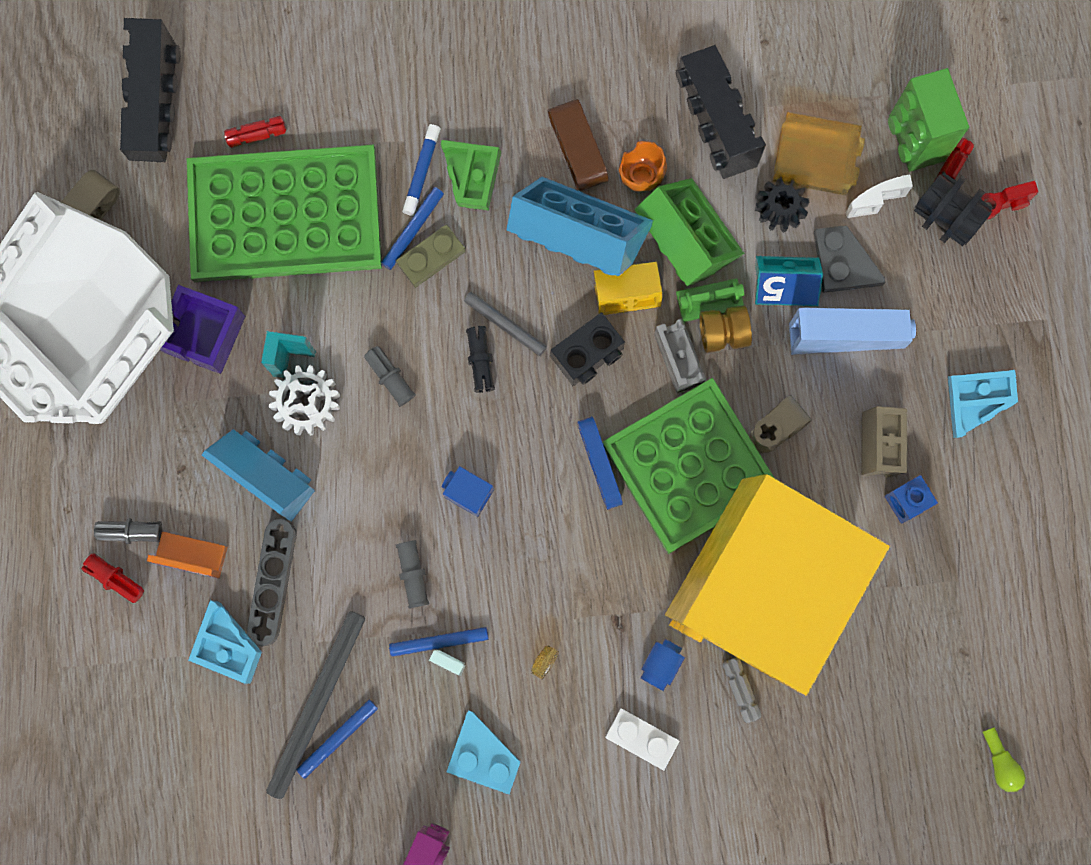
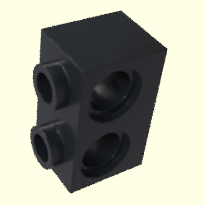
(582, 344)

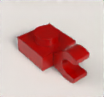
(1015, 197)

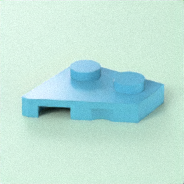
(225, 645)

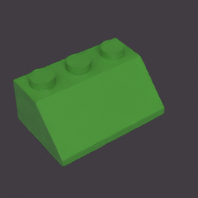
(689, 231)

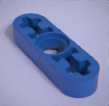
(599, 463)

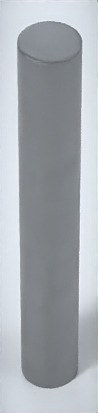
(505, 323)

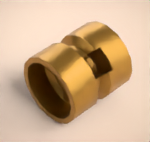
(730, 328)

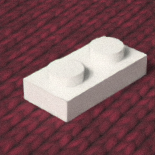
(642, 739)

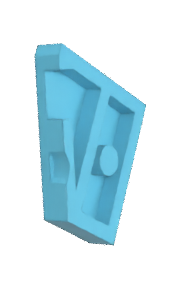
(979, 398)
(483, 757)

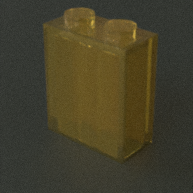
(818, 153)

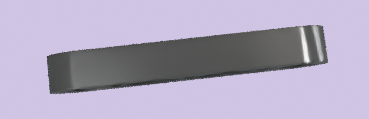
(265, 581)

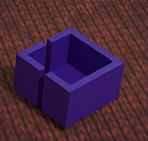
(205, 329)

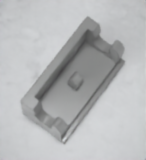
(679, 356)

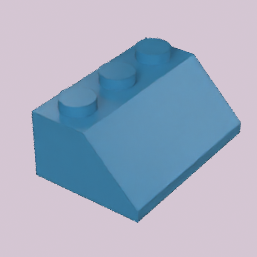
(261, 472)

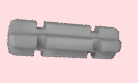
(742, 690)

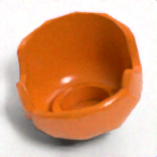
(643, 167)

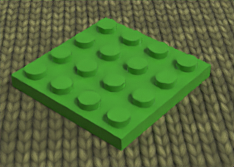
(685, 463)

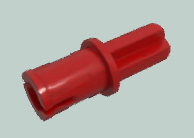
(112, 578)

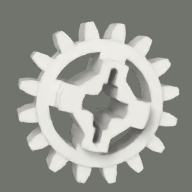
(293, 406)

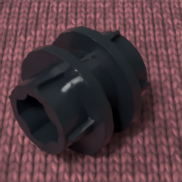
(953, 209)

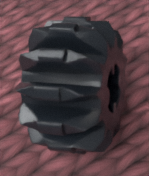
(790, 197)

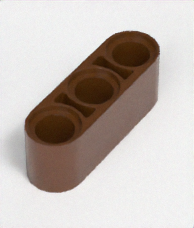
(578, 145)

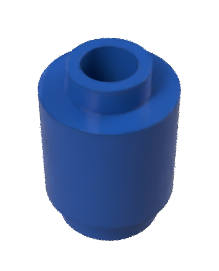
(662, 664)

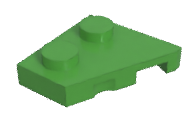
(472, 172)

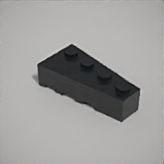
(148, 90)
(719, 112)

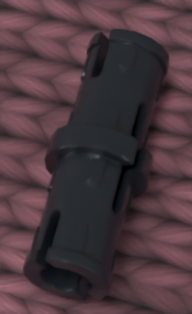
(480, 359)

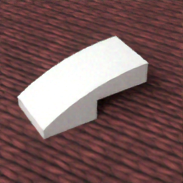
(872, 199)

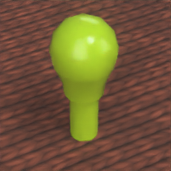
(1007, 771)

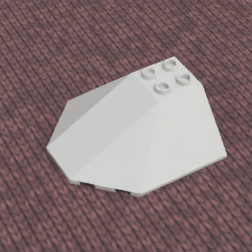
(75, 314)

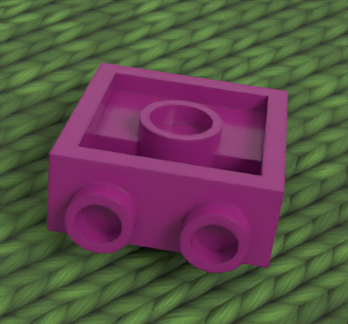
(429, 846)

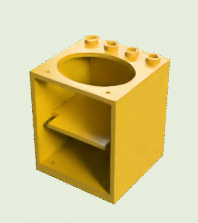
(776, 581)

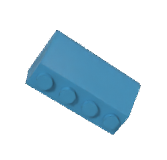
(578, 225)

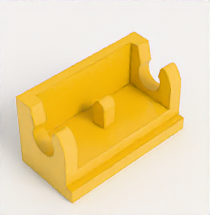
(631, 291)

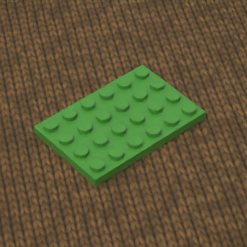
(283, 213)

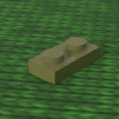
(430, 256)

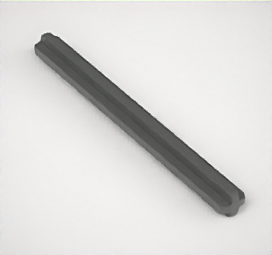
(315, 705)

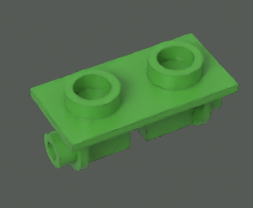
(709, 297)

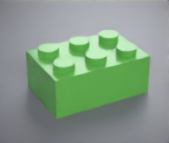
(928, 120)

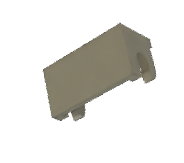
(884, 441)

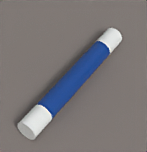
(421, 170)

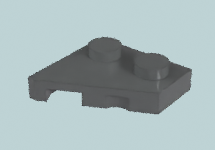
(844, 261)

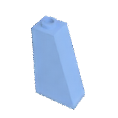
(849, 330)

